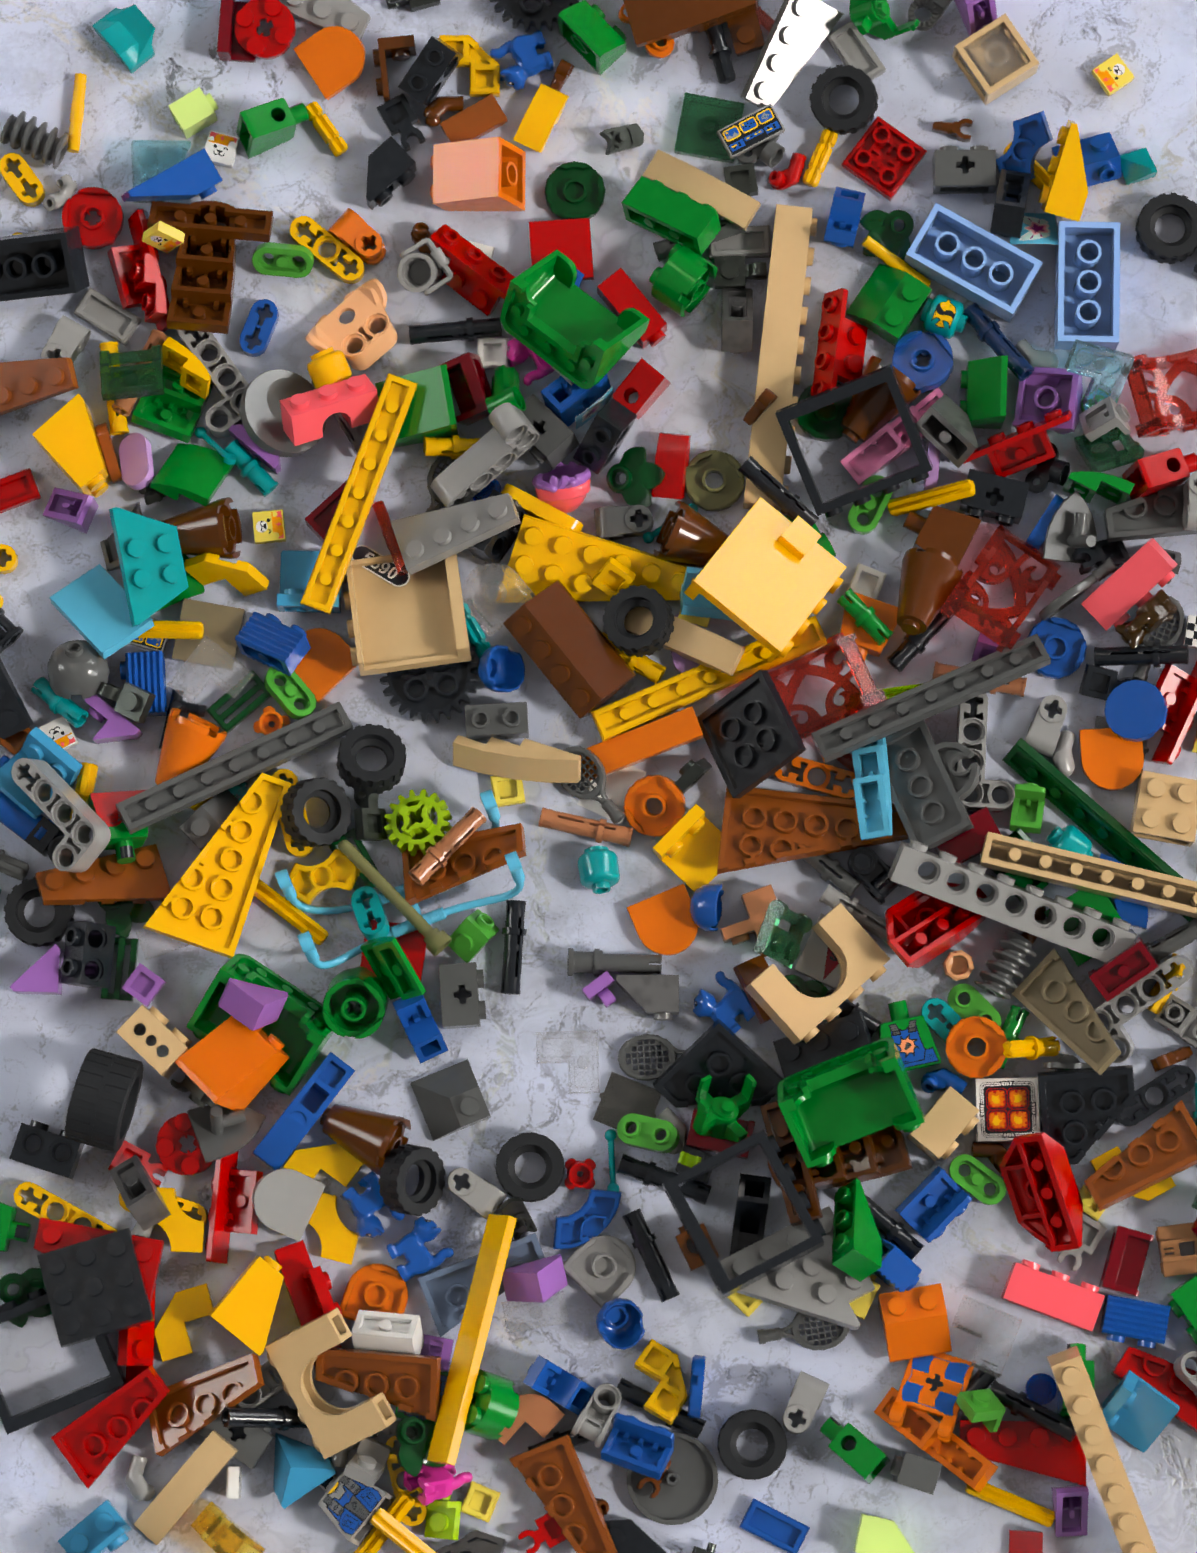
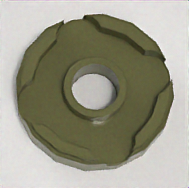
(714, 498)

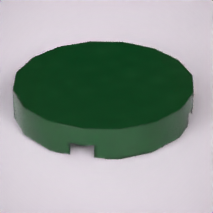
(574, 191)
(824, 422)

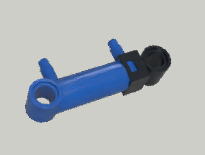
(38, 833)

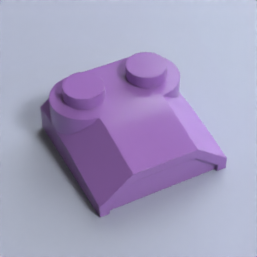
(1047, 391)

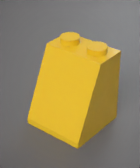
(74, 447)
(251, 1303)

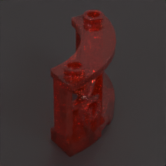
(1158, 419)
(992, 621)
(854, 698)

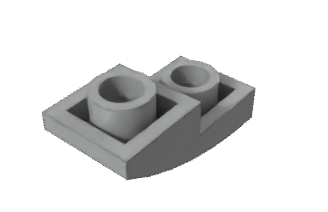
(1179, 1019)

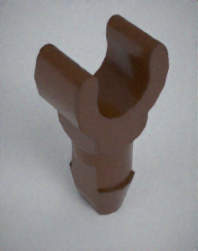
(561, 75)
(953, 129)
(761, 405)
(1171, 1058)
(656, 1483)

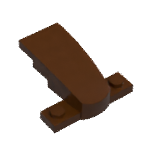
(674, 18)
(207, 259)
(864, 1159)

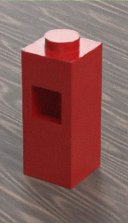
(621, 293)

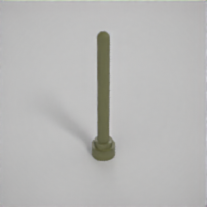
(434, 938)

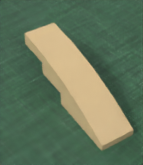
(703, 188)
(690, 641)
(525, 762)
(185, 1487)

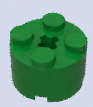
(682, 280)
(357, 986)
(492, 1406)

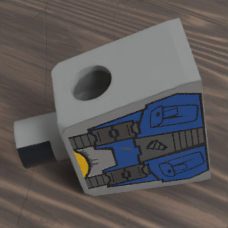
(352, 1505)

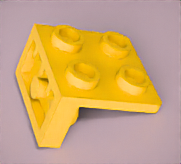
(691, 849)

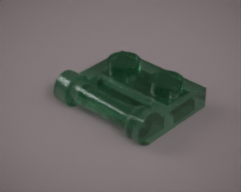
(131, 380)
(1102, 455)
(777, 943)

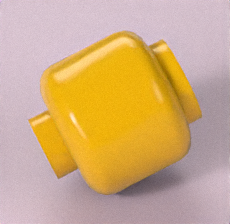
(328, 367)

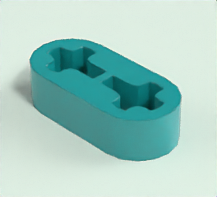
(375, 912)
(935, 1024)

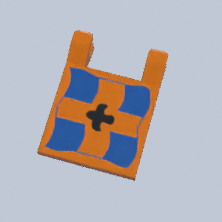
(932, 1387)

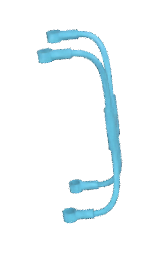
(405, 927)

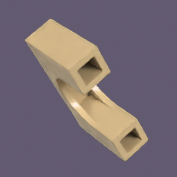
(858, 961)
(329, 1425)

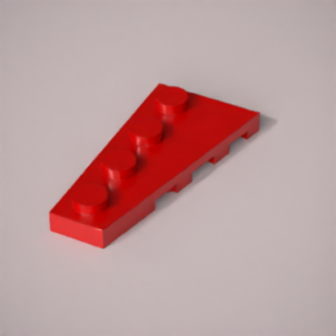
(58, 1234)
(1161, 1376)
(106, 1428)
(1028, 1448)

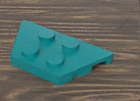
(148, 562)

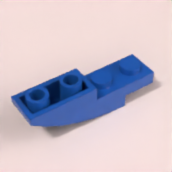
(303, 1111)

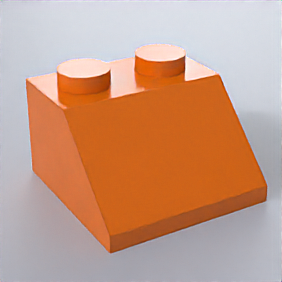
(915, 1322)

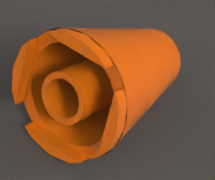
(186, 744)

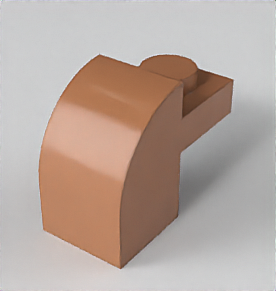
(756, 906)
(537, 1412)

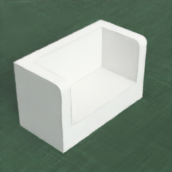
(387, 1332)

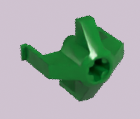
(875, 18)
(719, 1115)

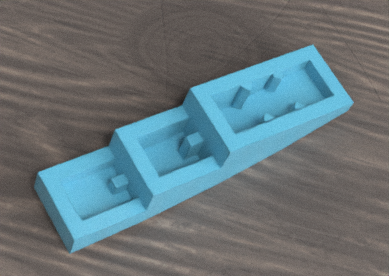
(873, 790)

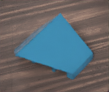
(297, 1469)

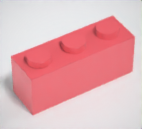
(1130, 585)
(1053, 1295)

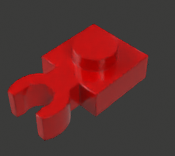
(129, 1150)
(548, 1531)

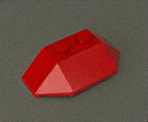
(926, 926)
(1044, 1191)

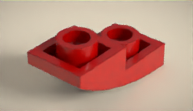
(149, 281)
(673, 458)

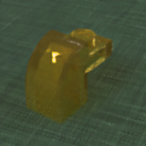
(223, 1533)

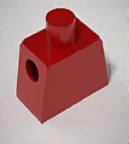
(645, 382)
(1160, 472)

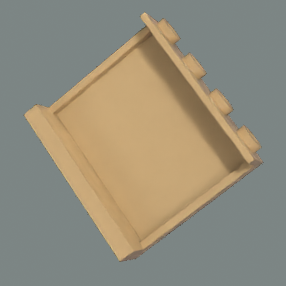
(406, 624)

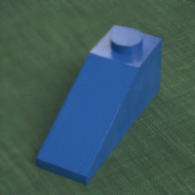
(180, 182)

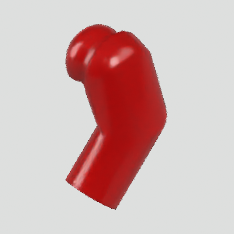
(788, 177)

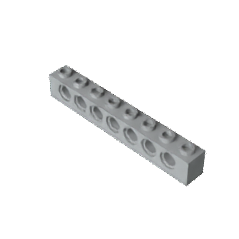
(905, 872)

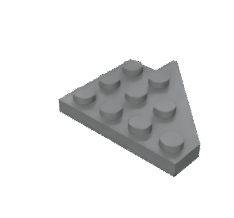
(806, 1285)

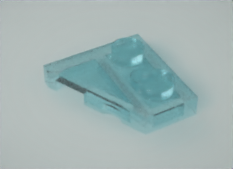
(154, 157)

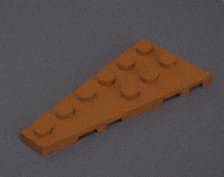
(790, 826)

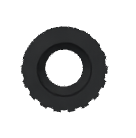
(844, 76)
(1146, 234)
(624, 602)
(371, 781)
(294, 818)
(22, 929)
(530, 1143)
(394, 1176)
(752, 1468)

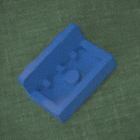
(1100, 158)
(933, 1205)
(638, 1446)

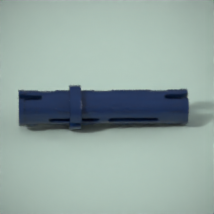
(989, 332)

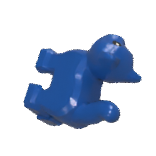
(528, 61)
(731, 1004)
(366, 1204)
(416, 1253)

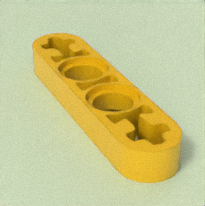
(71, 1212)

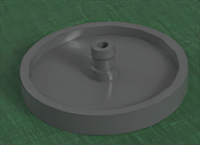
(262, 411)
(685, 1488)

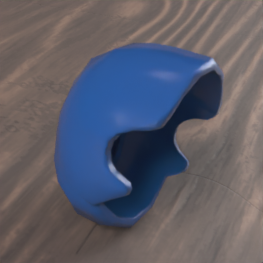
(501, 669)
(707, 906)
(620, 1323)

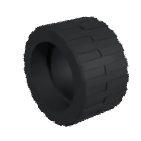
(103, 1100)

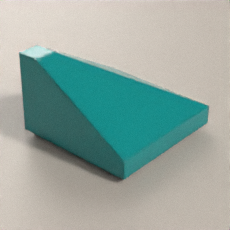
(1137, 166)

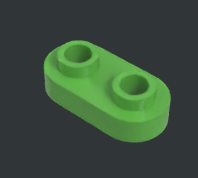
(283, 262)
(872, 509)
(292, 691)
(977, 1004)
(646, 1133)
(977, 1179)

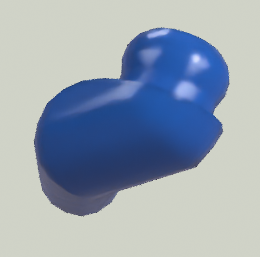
(940, 1079)

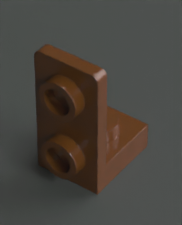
(397, 48)

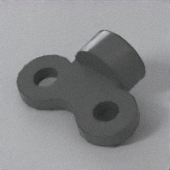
(768, 153)
(1066, 1062)

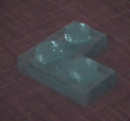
(1105, 368)

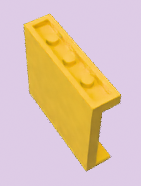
(764, 583)

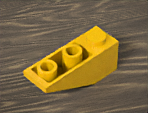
(1068, 184)

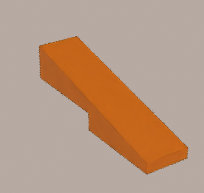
(646, 741)
(955, 1455)

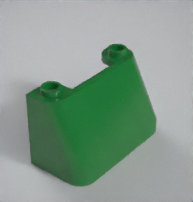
(566, 323)
(298, 1026)
(848, 1100)

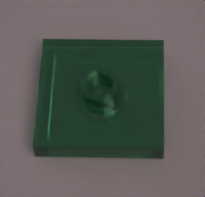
(699, 125)

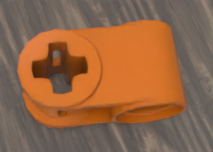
(356, 235)

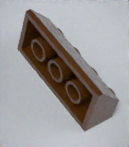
(569, 649)

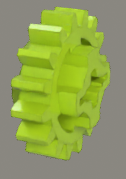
(418, 817)

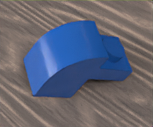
(844, 217)
(420, 1027)
(558, 1385)

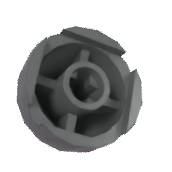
(76, 670)

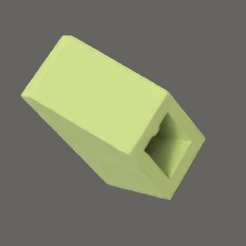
(879, 1536)

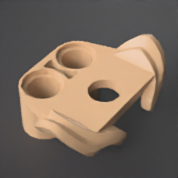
(361, 333)

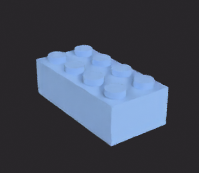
(973, 262)
(1087, 284)

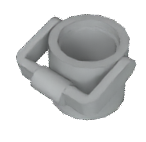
(422, 270)

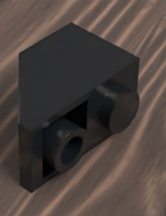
(387, 170)

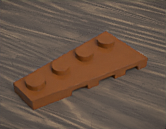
(34, 381)
(477, 856)
(108, 881)
(1147, 1160)
(201, 1400)
(563, 1488)

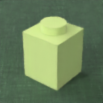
(194, 112)

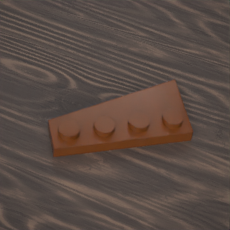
(405, 1379)

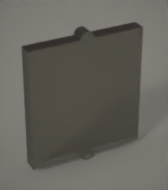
(625, 1097)

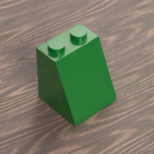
(431, 407)

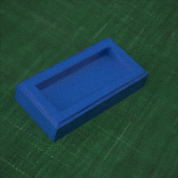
(774, 1526)

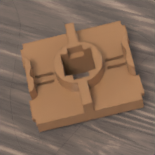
(1170, 1237)

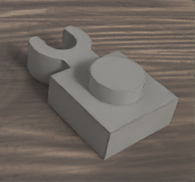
(1091, 1236)

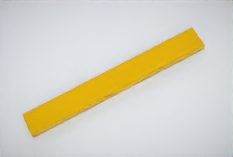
(359, 494)
(696, 685)
(471, 1339)

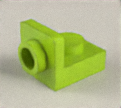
(443, 1519)

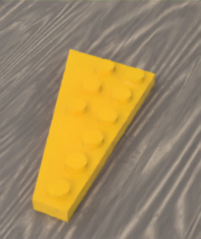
(555, 552)
(218, 887)

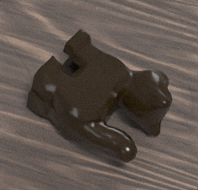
(1147, 619)

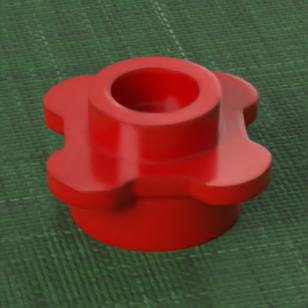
(586, 1180)

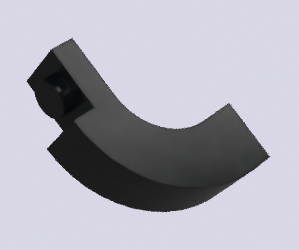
(750, 1211)

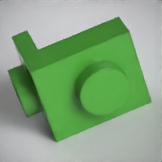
(1028, 808)
(473, 935)
(982, 1406)

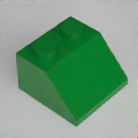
(591, 35)
(889, 303)
(985, 392)

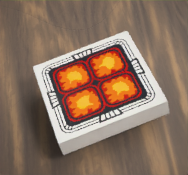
(1006, 1108)

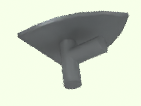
(1070, 529)
(224, 1130)

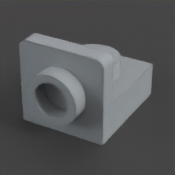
(1103, 418)
(368, 1462)

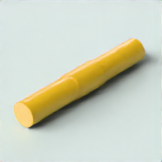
(77, 112)
(892, 259)

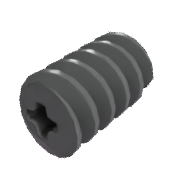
(35, 139)
(1006, 965)

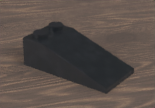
(42, 264)

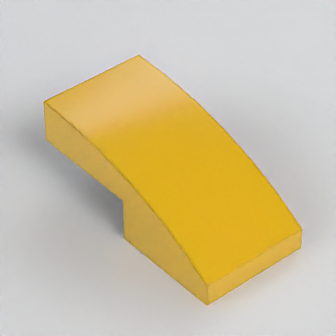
(540, 118)
(193, 373)

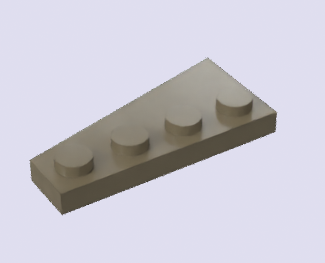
(1063, 1007)

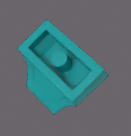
(127, 35)

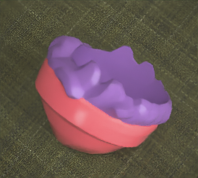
(563, 486)

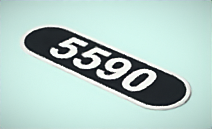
(386, 571)

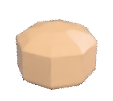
(958, 965)

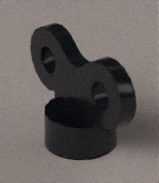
(1050, 471)

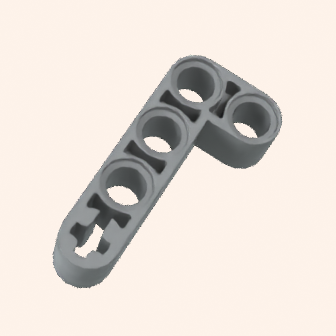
(217, 368)
(487, 458)
(978, 748)
(36, 780)
(1142, 1000)

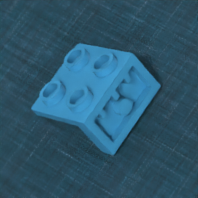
(294, 577)
(40, 747)
(1138, 1411)
(97, 1532)

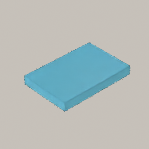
(99, 611)

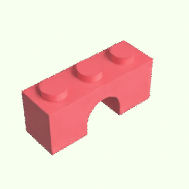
(306, 412)

